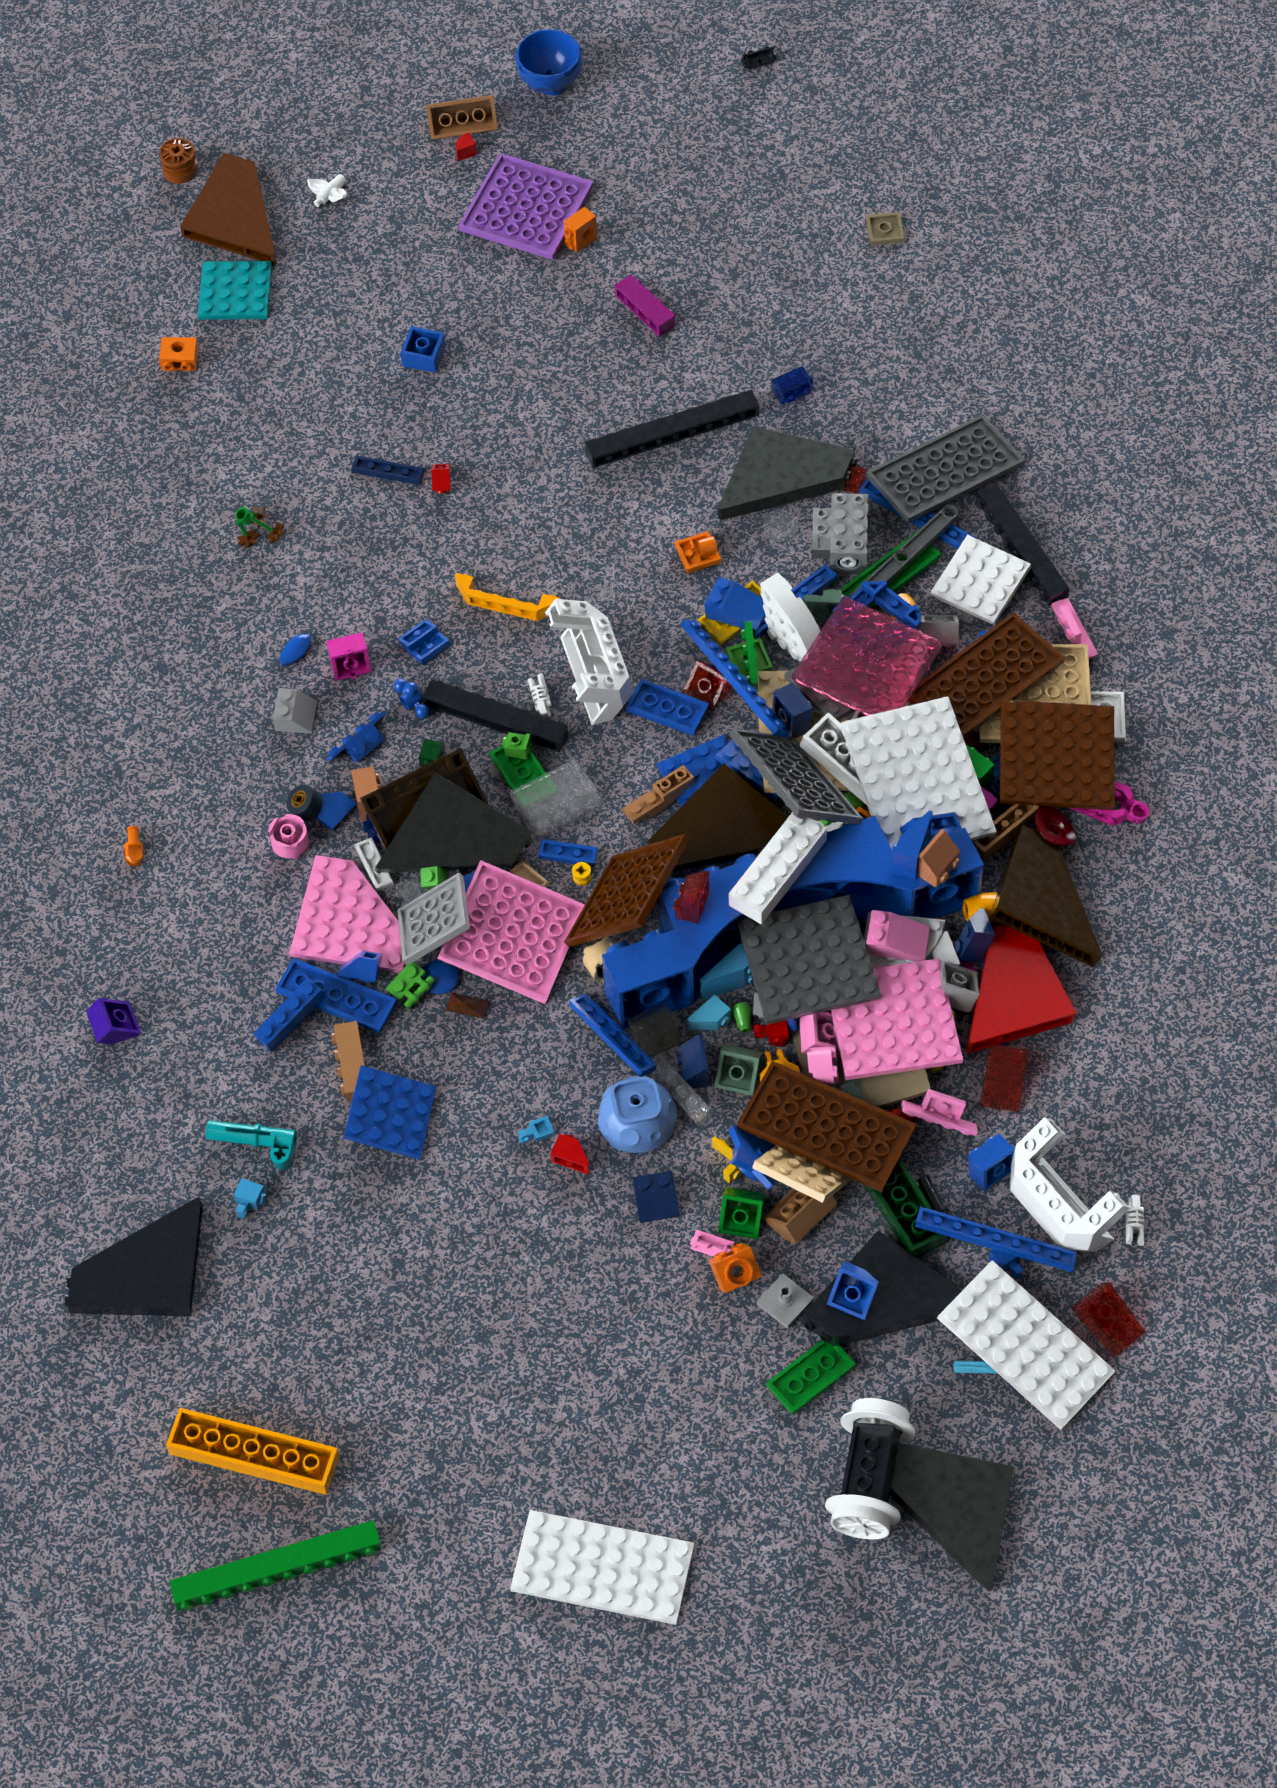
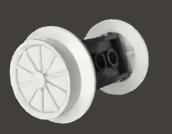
(863, 1504)

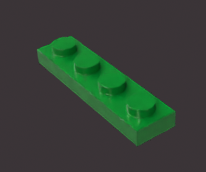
(749, 651)

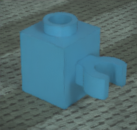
(248, 1196)

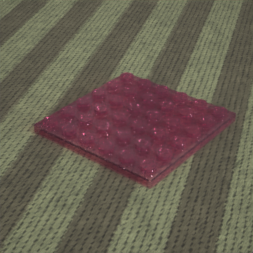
(866, 659)

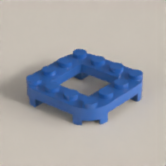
(889, 601)

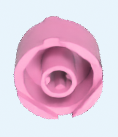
(288, 836)
(821, 1064)

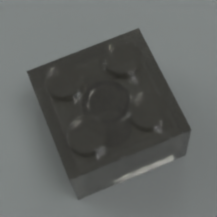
(655, 1030)

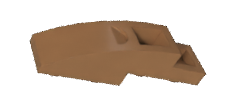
(661, 796)

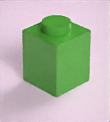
(433, 876)

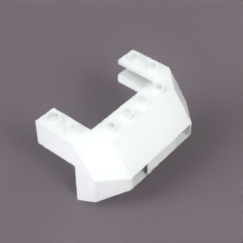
(593, 657)
(1052, 1200)

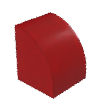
(465, 147)

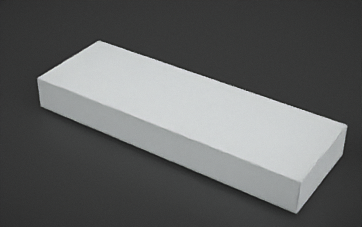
(370, 857)

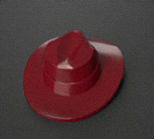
(1054, 826)

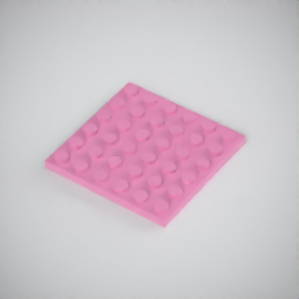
(513, 932)
(903, 1029)

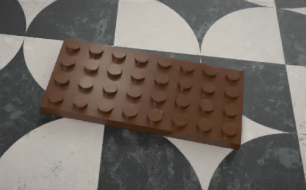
(990, 669)
(827, 1126)

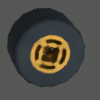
(304, 802)

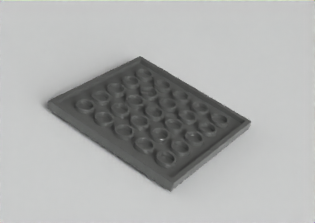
(808, 960)

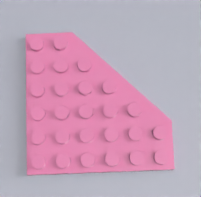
(344, 918)

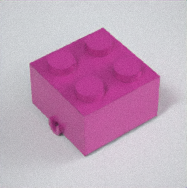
(348, 656)

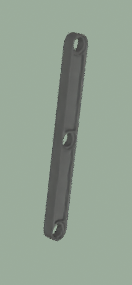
(914, 546)

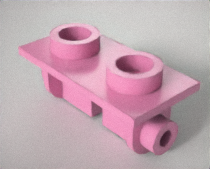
(709, 1243)

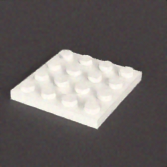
(980, 579)

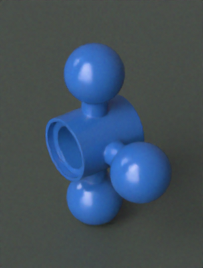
(411, 697)

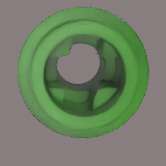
(742, 1015)

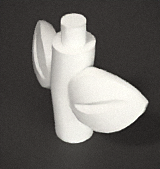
(328, 191)

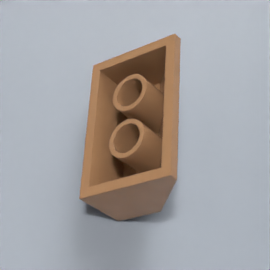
(797, 1215)

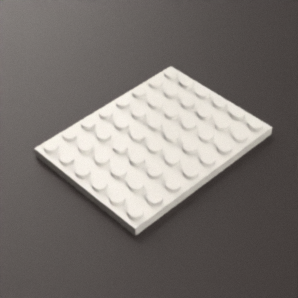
(916, 764)

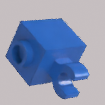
(1007, 1261)

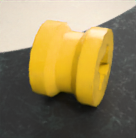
(581, 878)

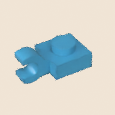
(538, 1129)

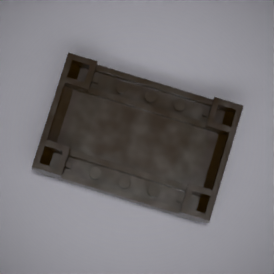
(394, 801)

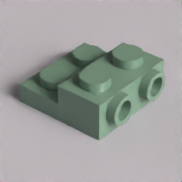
(823, 606)

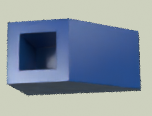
(362, 966)

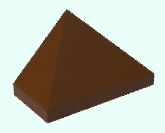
(467, 1005)

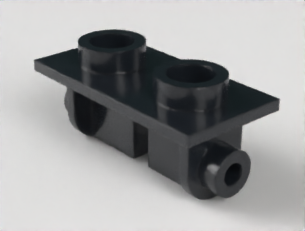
(751, 58)

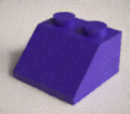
(112, 1021)

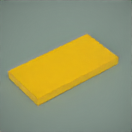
(721, 631)

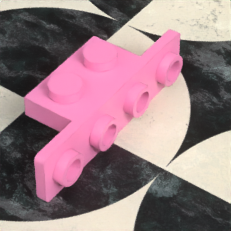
(1072, 625)
(941, 1110)

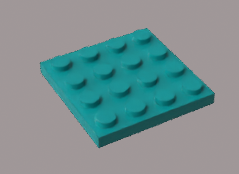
(234, 290)

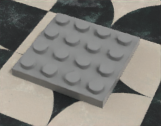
(433, 919)

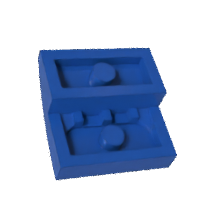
(424, 641)

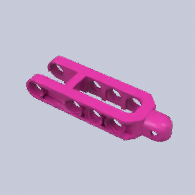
(1129, 810)

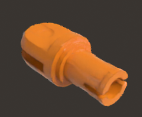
(133, 848)

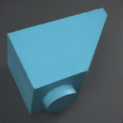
(710, 1016)

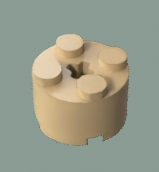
(593, 957)

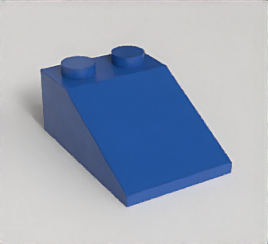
(734, 605)
(909, 847)

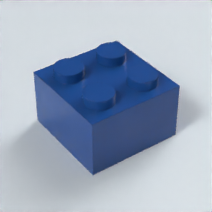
(423, 349)
(990, 1162)

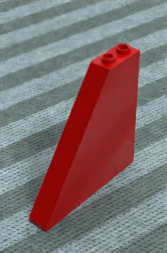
(1016, 992)

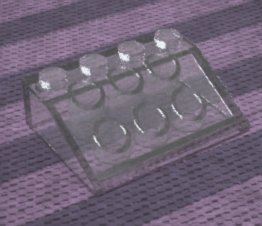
(556, 799)

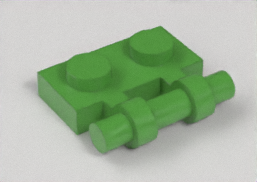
(407, 981)

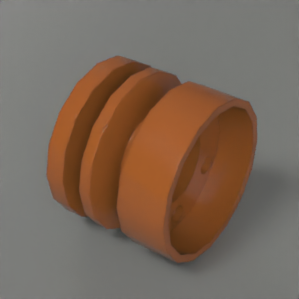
(178, 160)

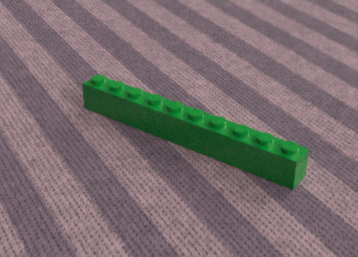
(275, 1565)

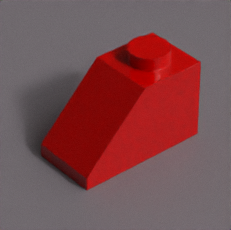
(441, 478)
(569, 1153)

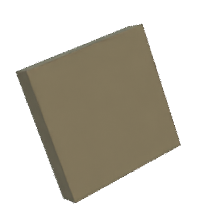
(885, 228)

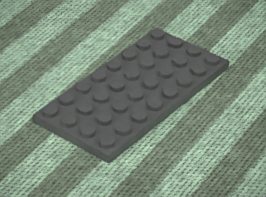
(945, 468)
(795, 777)

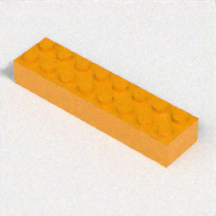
(253, 1451)

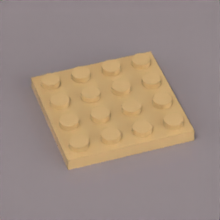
(800, 1173)

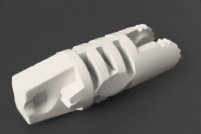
(540, 696)
(1135, 1221)

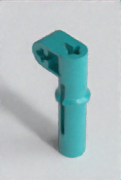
(257, 1136)

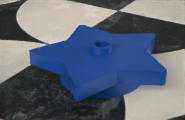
(746, 1151)

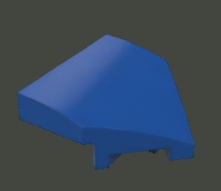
(334, 809)

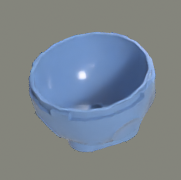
(641, 1125)

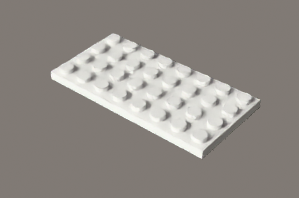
(1026, 1344)
(602, 1567)

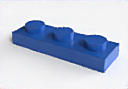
(567, 852)

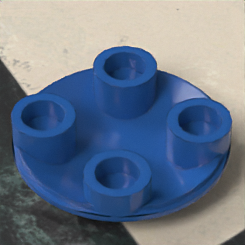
(444, 974)

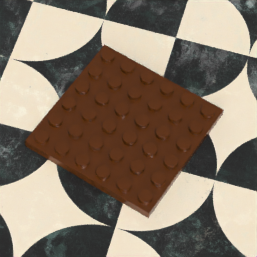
(1057, 754)
(627, 891)

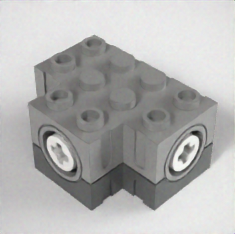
(842, 533)

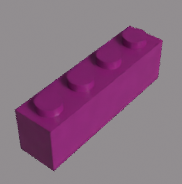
(645, 305)

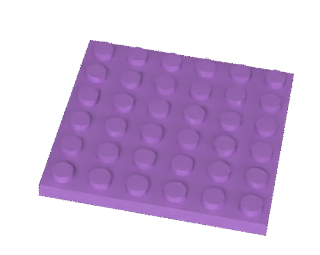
(525, 205)

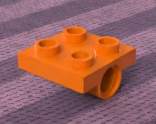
(698, 552)

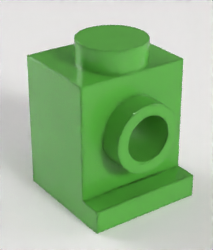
(516, 745)

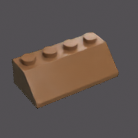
(461, 116)

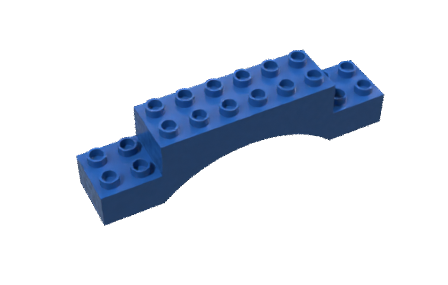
(851, 862)

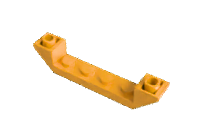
(502, 604)

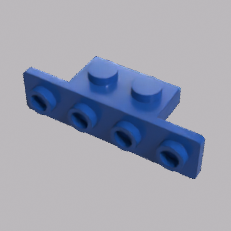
(362, 742)

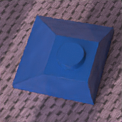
(853, 1290)

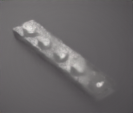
(681, 1090)

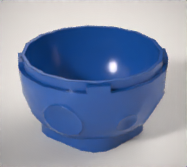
(548, 61)

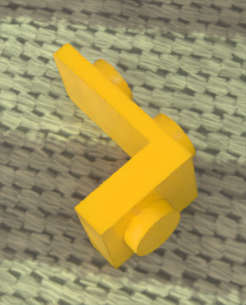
(731, 1171)

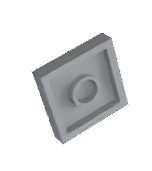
(785, 1301)

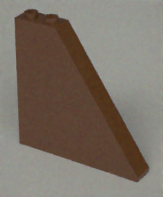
(231, 211)

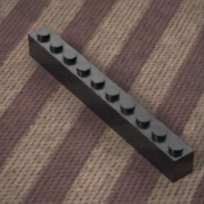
(672, 428)

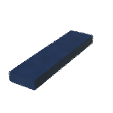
(388, 470)

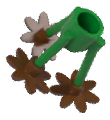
(247, 517)

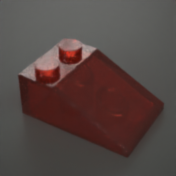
(1004, 1078)
(1108, 1318)

